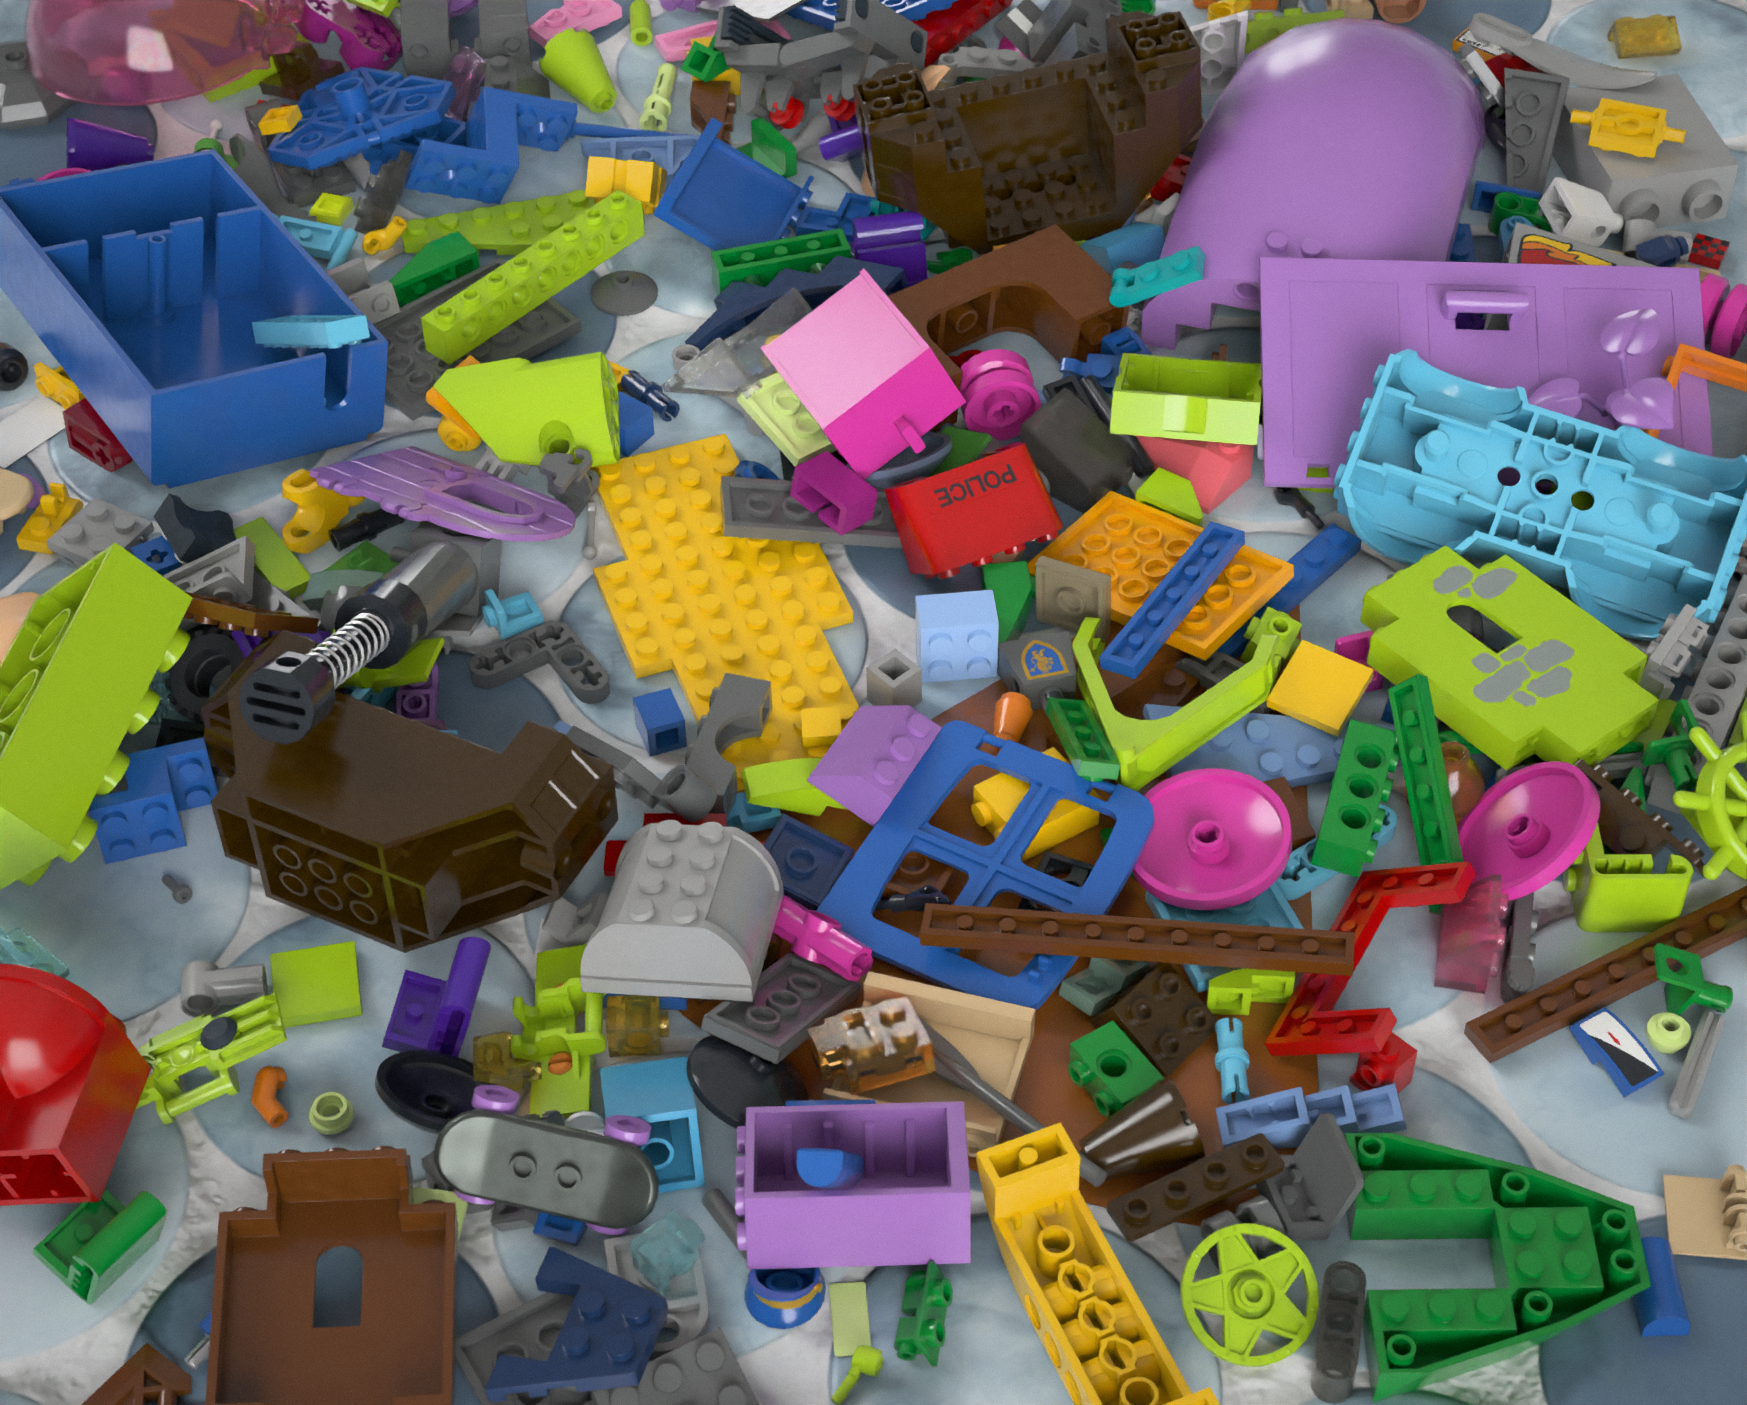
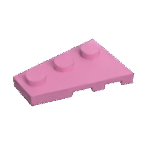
(575, 15)

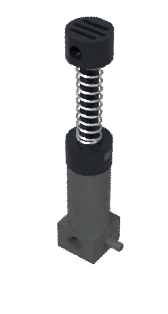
(374, 629)

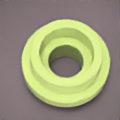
(1664, 1040)
(329, 1104)

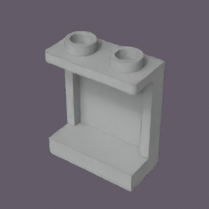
(372, 299)

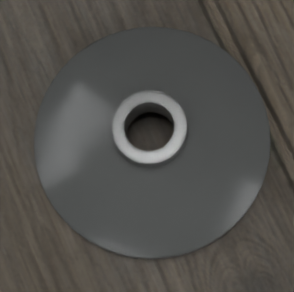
(624, 293)

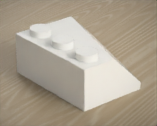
(1221, 50)

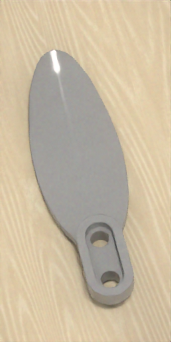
(1553, 58)

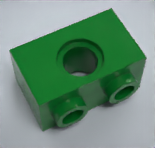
(1108, 1054)

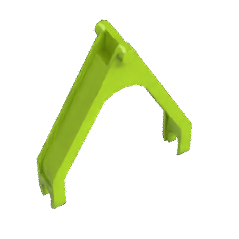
(1156, 745)

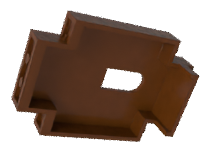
(266, 1287)

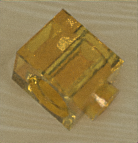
(635, 1025)

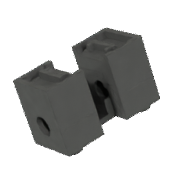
(1071, 29)
(429, 39)

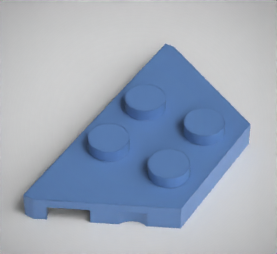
(665, 151)

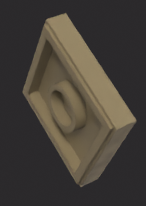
(1070, 594)

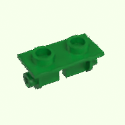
(928, 1297)

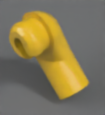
(384, 238)

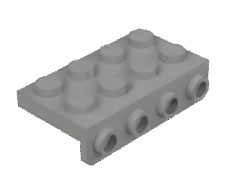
(219, 574)

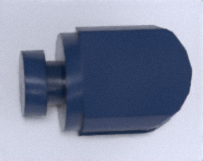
(1662, 251)

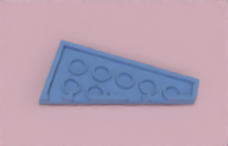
(1265, 748)

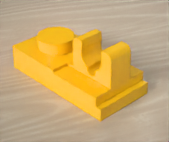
(48, 518)

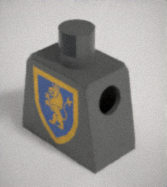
(1039, 667)

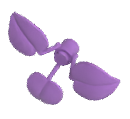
(1644, 405)

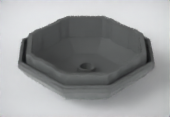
(21, 96)

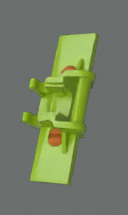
(552, 1033)

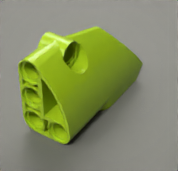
(539, 407)

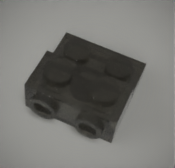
(383, 194)

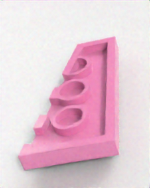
(676, 43)

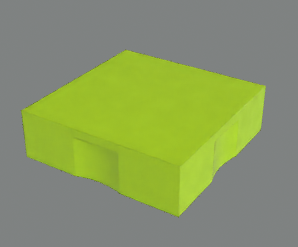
(1187, 399)

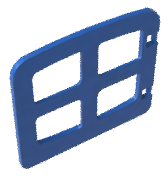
(990, 867)

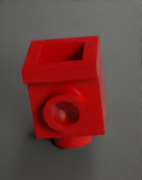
(1387, 1067)

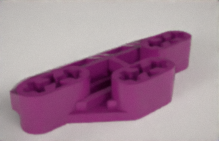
(363, 33)

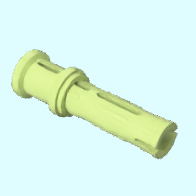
(658, 104)

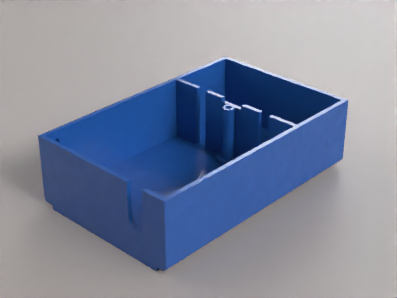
(149, 307)

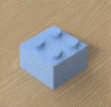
(957, 636)

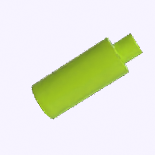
(640, 23)

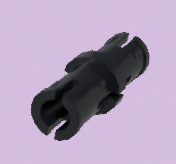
(363, 527)

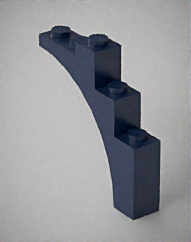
(744, 302)

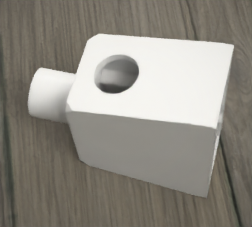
(1579, 212)

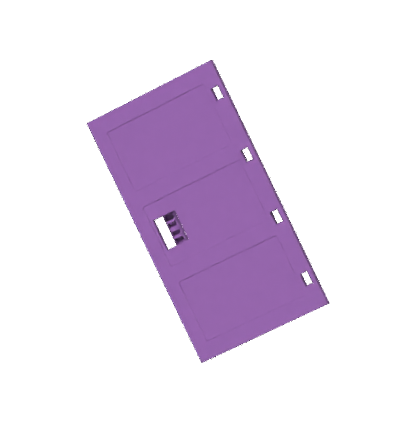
(1341, 318)

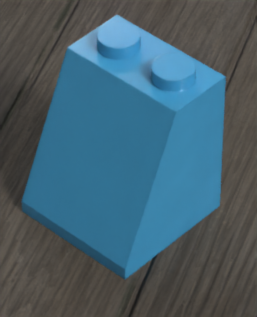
(666, 1101)

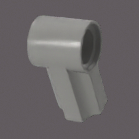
(1642, 230)
(208, 986)

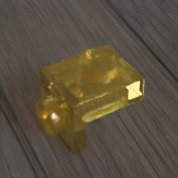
(496, 1065)

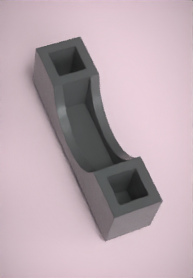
(736, 713)

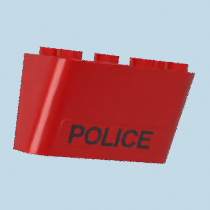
(973, 512)

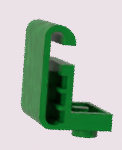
(101, 1242)

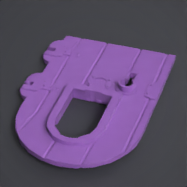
(436, 491)

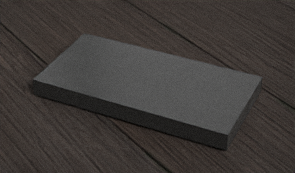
(786, 1003)

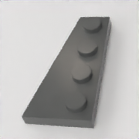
(1532, 122)

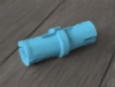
(1232, 1060)

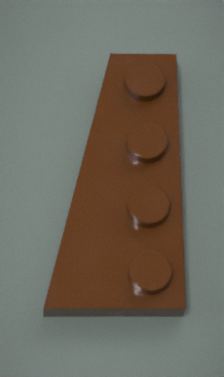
(251, 617)
(1162, 687)

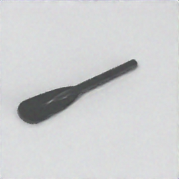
(956, 1070)

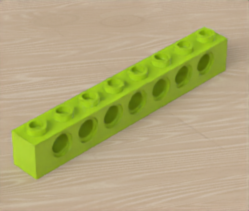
(532, 277)

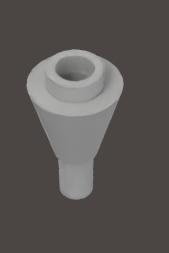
(812, 131)

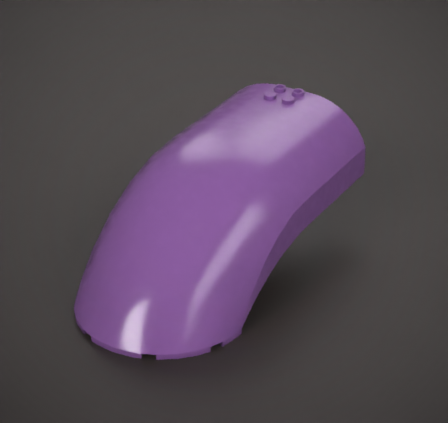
(1323, 149)

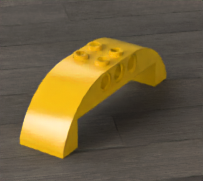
(1072, 1278)

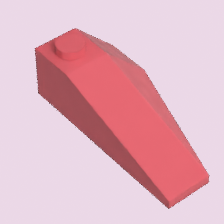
(1212, 467)

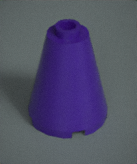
(103, 147)

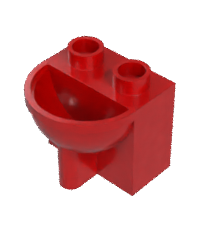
(63, 1089)

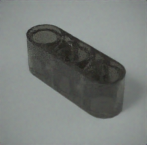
(1333, 1349)

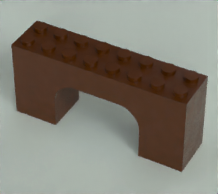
(1027, 287)

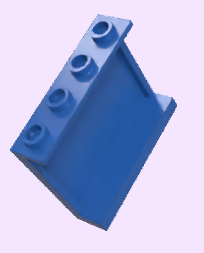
(729, 197)

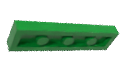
(1082, 739)

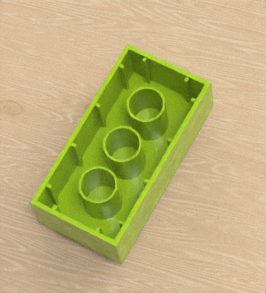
(69, 698)

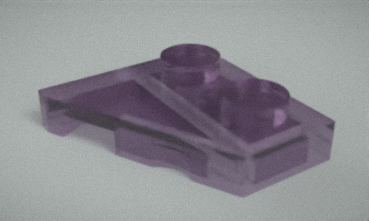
(466, 74)

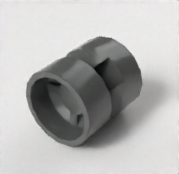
(1254, 1211)

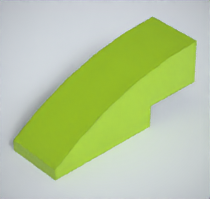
(786, 787)

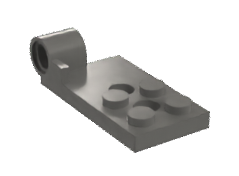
(298, 181)

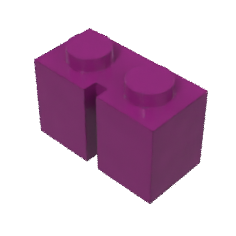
(830, 481)

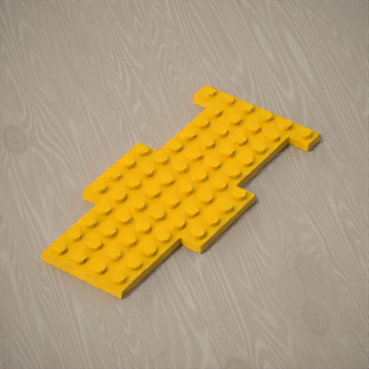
(717, 600)

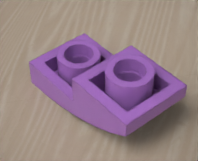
(421, 699)

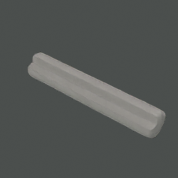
(1696, 1064)

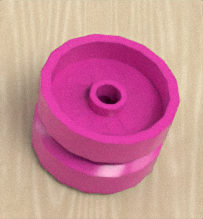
(1723, 315)
(998, 393)

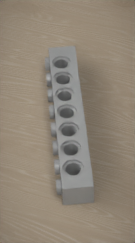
(1716, 694)

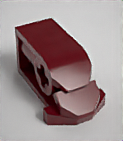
(92, 437)

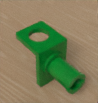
(1676, 750)
(1687, 984)

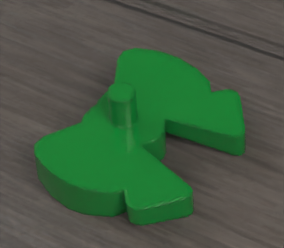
(949, 259)

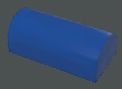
(830, 1168)
(1661, 1306)

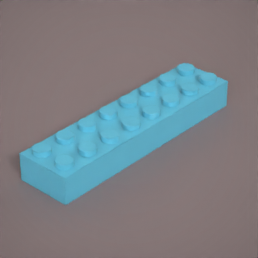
(311, 331)

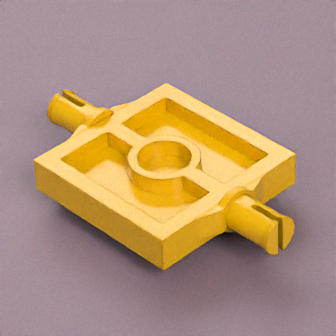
(1627, 127)

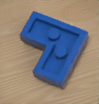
(819, 220)

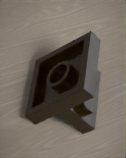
(299, 72)

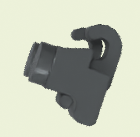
(570, 481)

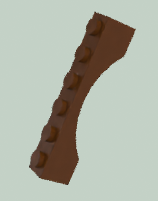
(714, 101)

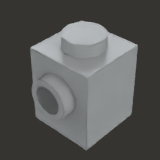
(894, 681)

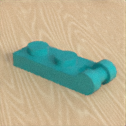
(1156, 277)

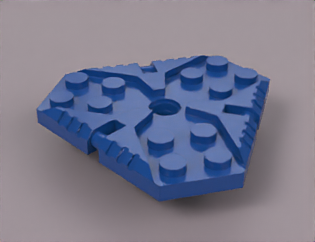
(359, 112)

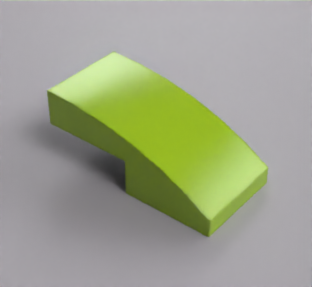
(1236, 990)

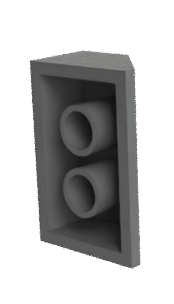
(515, 76)

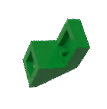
(705, 61)

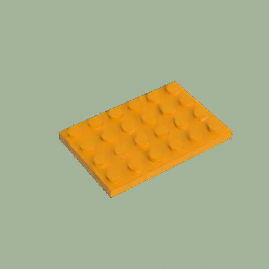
(1138, 551)

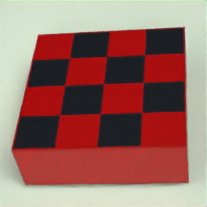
(1708, 251)

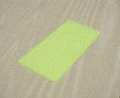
(849, 1317)

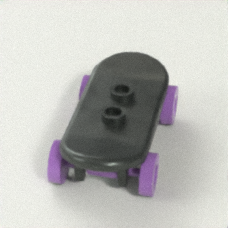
(548, 1166)

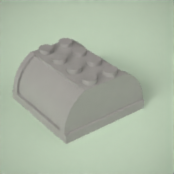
(686, 915)

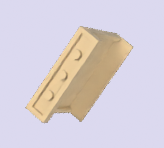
(984, 1030)

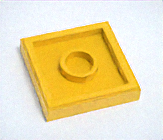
(1320, 688)

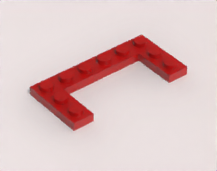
(1307, 1020)

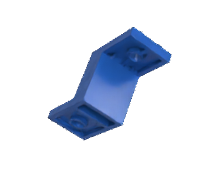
(491, 153)

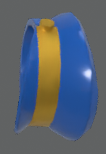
(784, 1295)

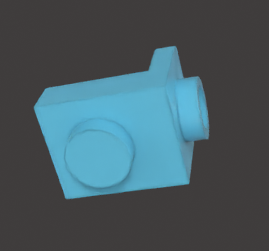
(512, 614)

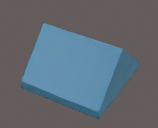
(1131, 243)

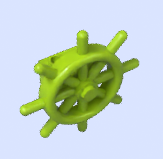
(1719, 803)

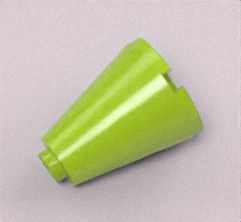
(579, 69)

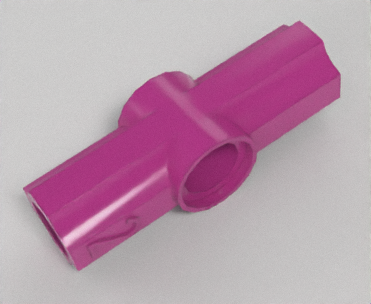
(822, 940)

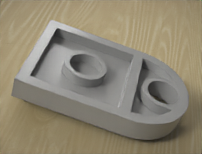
(685, 1301)

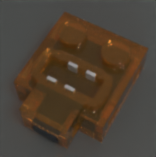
(872, 1046)

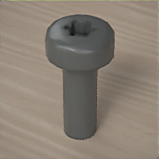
(181, 893)

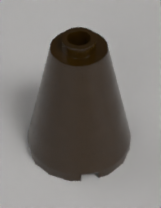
(1145, 1135)

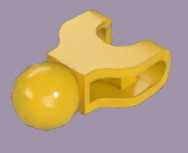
(316, 511)

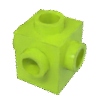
(1272, 623)

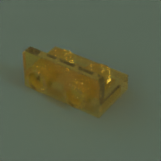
(1645, 36)

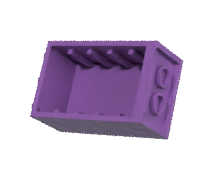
(901, 1212)

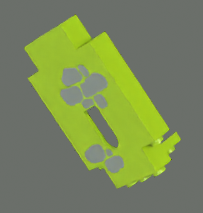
(1553, 693)

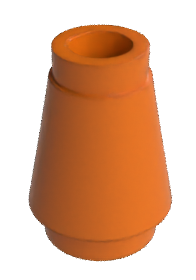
(1011, 716)

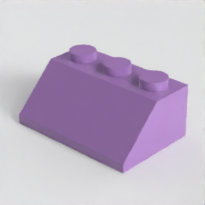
(874, 758)

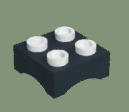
(193, 531)

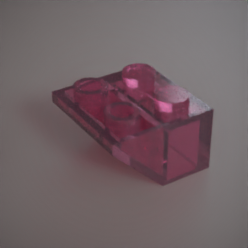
(1470, 937)

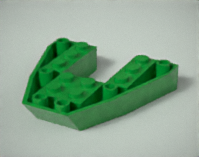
(1551, 1245)

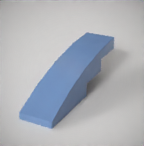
(1290, 1114)

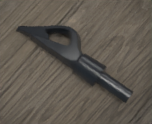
(1293, 497)
(914, 900)

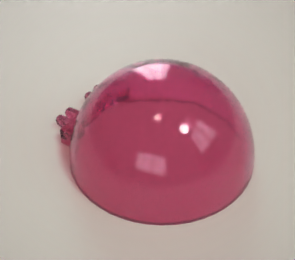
(152, 47)

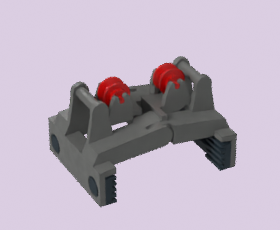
(811, 65)

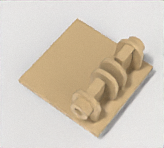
(1707, 1214)

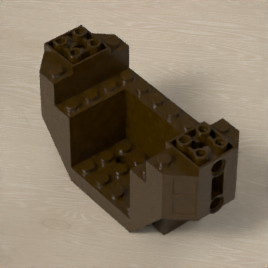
(1037, 144)
(403, 822)

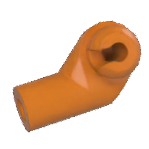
(263, 1095)

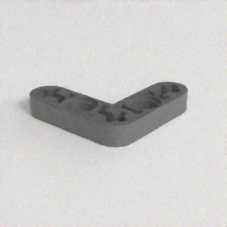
(555, 645)

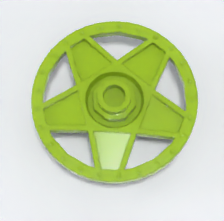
(1249, 1295)

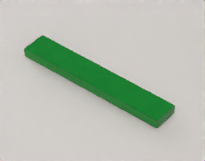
(1425, 774)

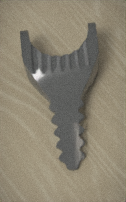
(259, 176)

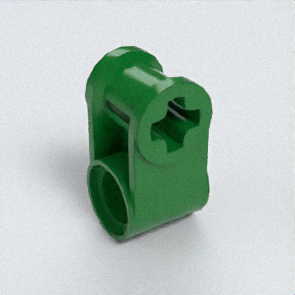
(1510, 204)

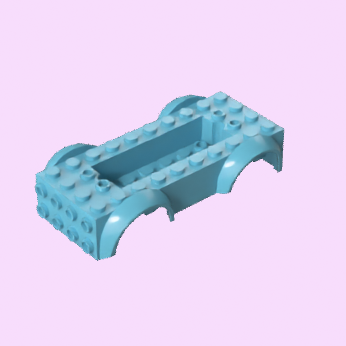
(1427, 478)

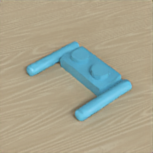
(321, 239)

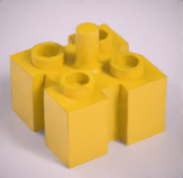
(635, 178)

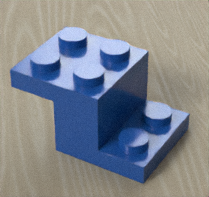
(148, 814)

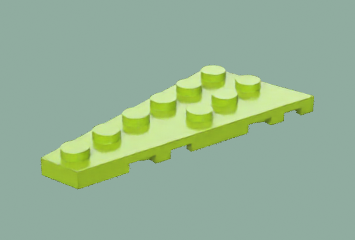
(501, 228)

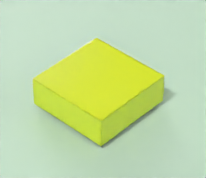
(332, 208)

